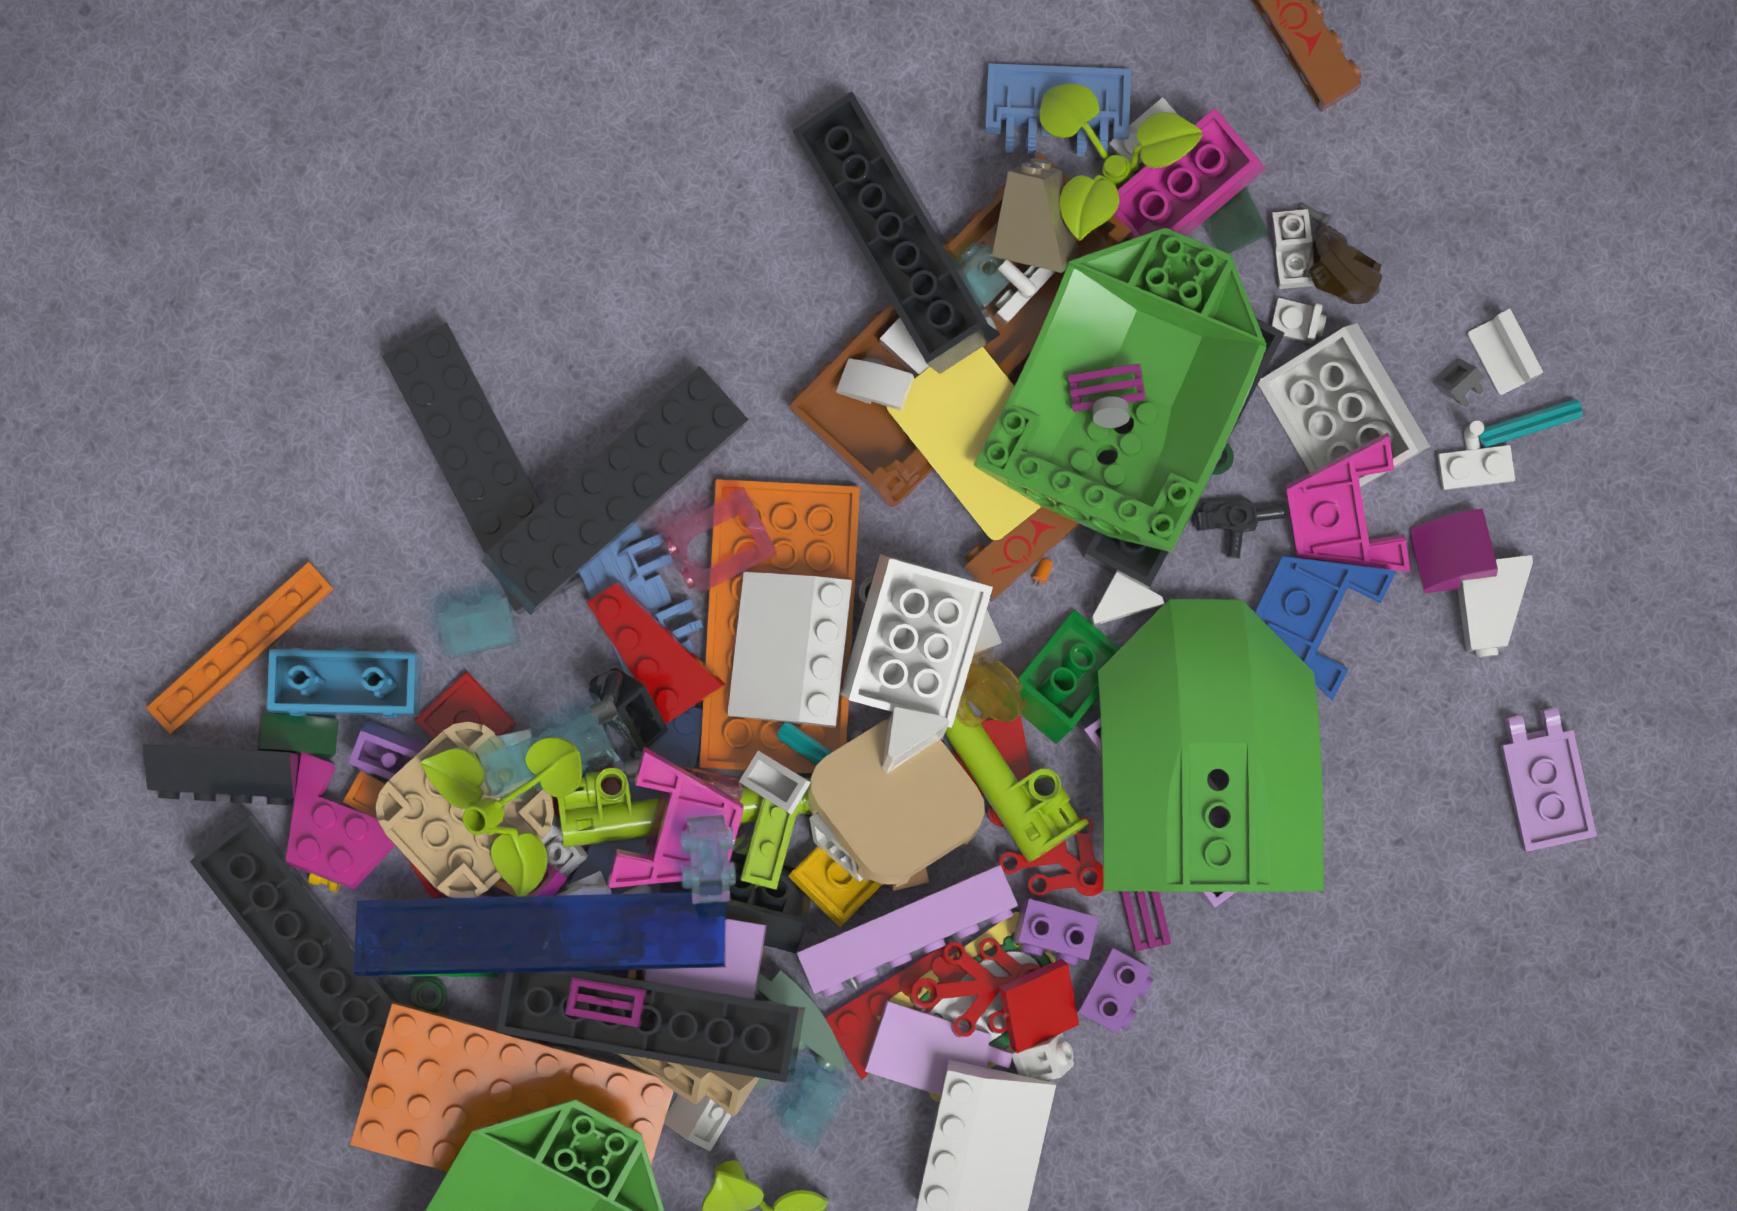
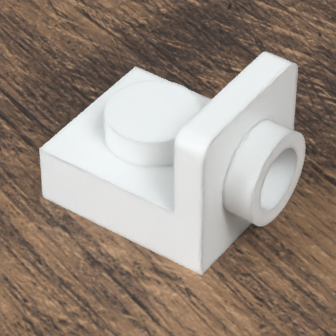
(1299, 320)
(1045, 1060)

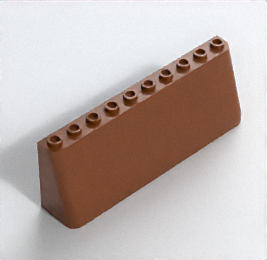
(866, 433)

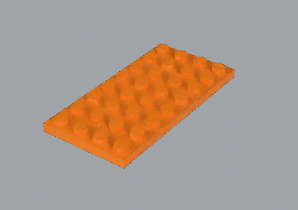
(813, 536)
(450, 1076)

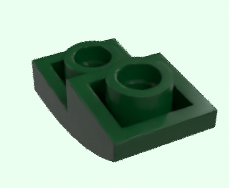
(298, 734)

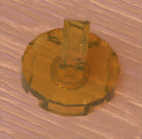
(992, 691)

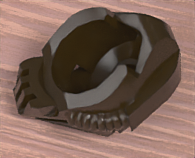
(1342, 268)

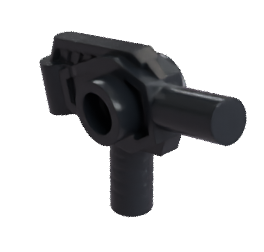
(1236, 517)

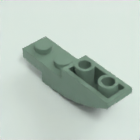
(815, 1029)

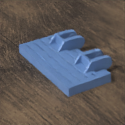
(1018, 91)
(619, 565)

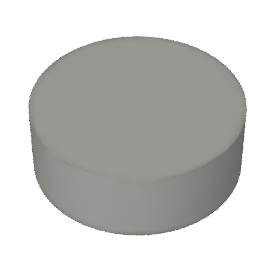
(1111, 412)

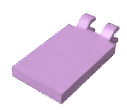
(1546, 783)
(742, 967)
(917, 1046)

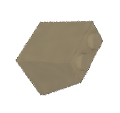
(1031, 219)

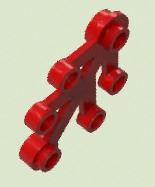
(1060, 856)
(984, 985)

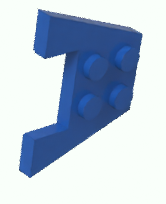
(1303, 602)

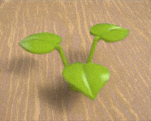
(1091, 202)
(516, 857)
(735, 1193)

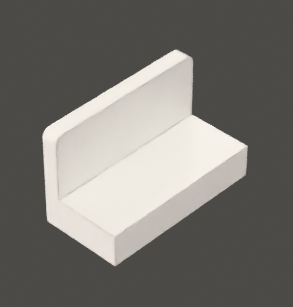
(1505, 352)
(697, 1122)

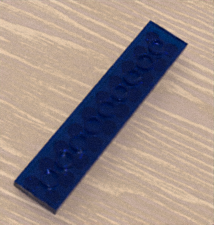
(538, 934)

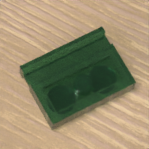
(1237, 223)

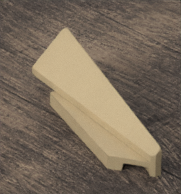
(693, 1083)

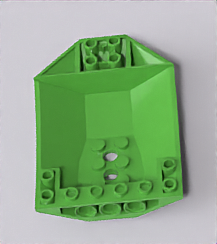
(1199, 349)
(1197, 695)
(551, 1162)

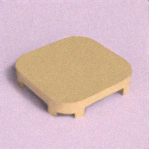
(898, 818)
(433, 830)

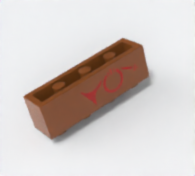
(1311, 49)
(1017, 551)

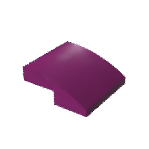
(1453, 550)

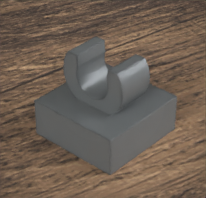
(1459, 380)

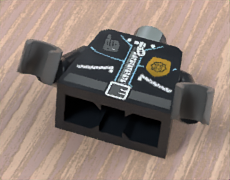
(628, 710)

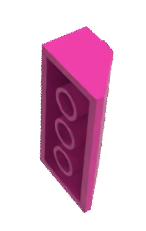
(1193, 186)

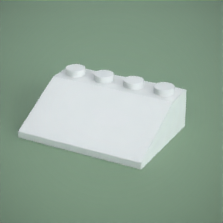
(1340, 400)
(915, 639)
(790, 648)
(985, 1140)

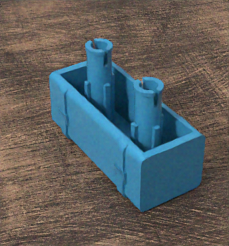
(344, 682)

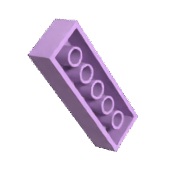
(908, 929)

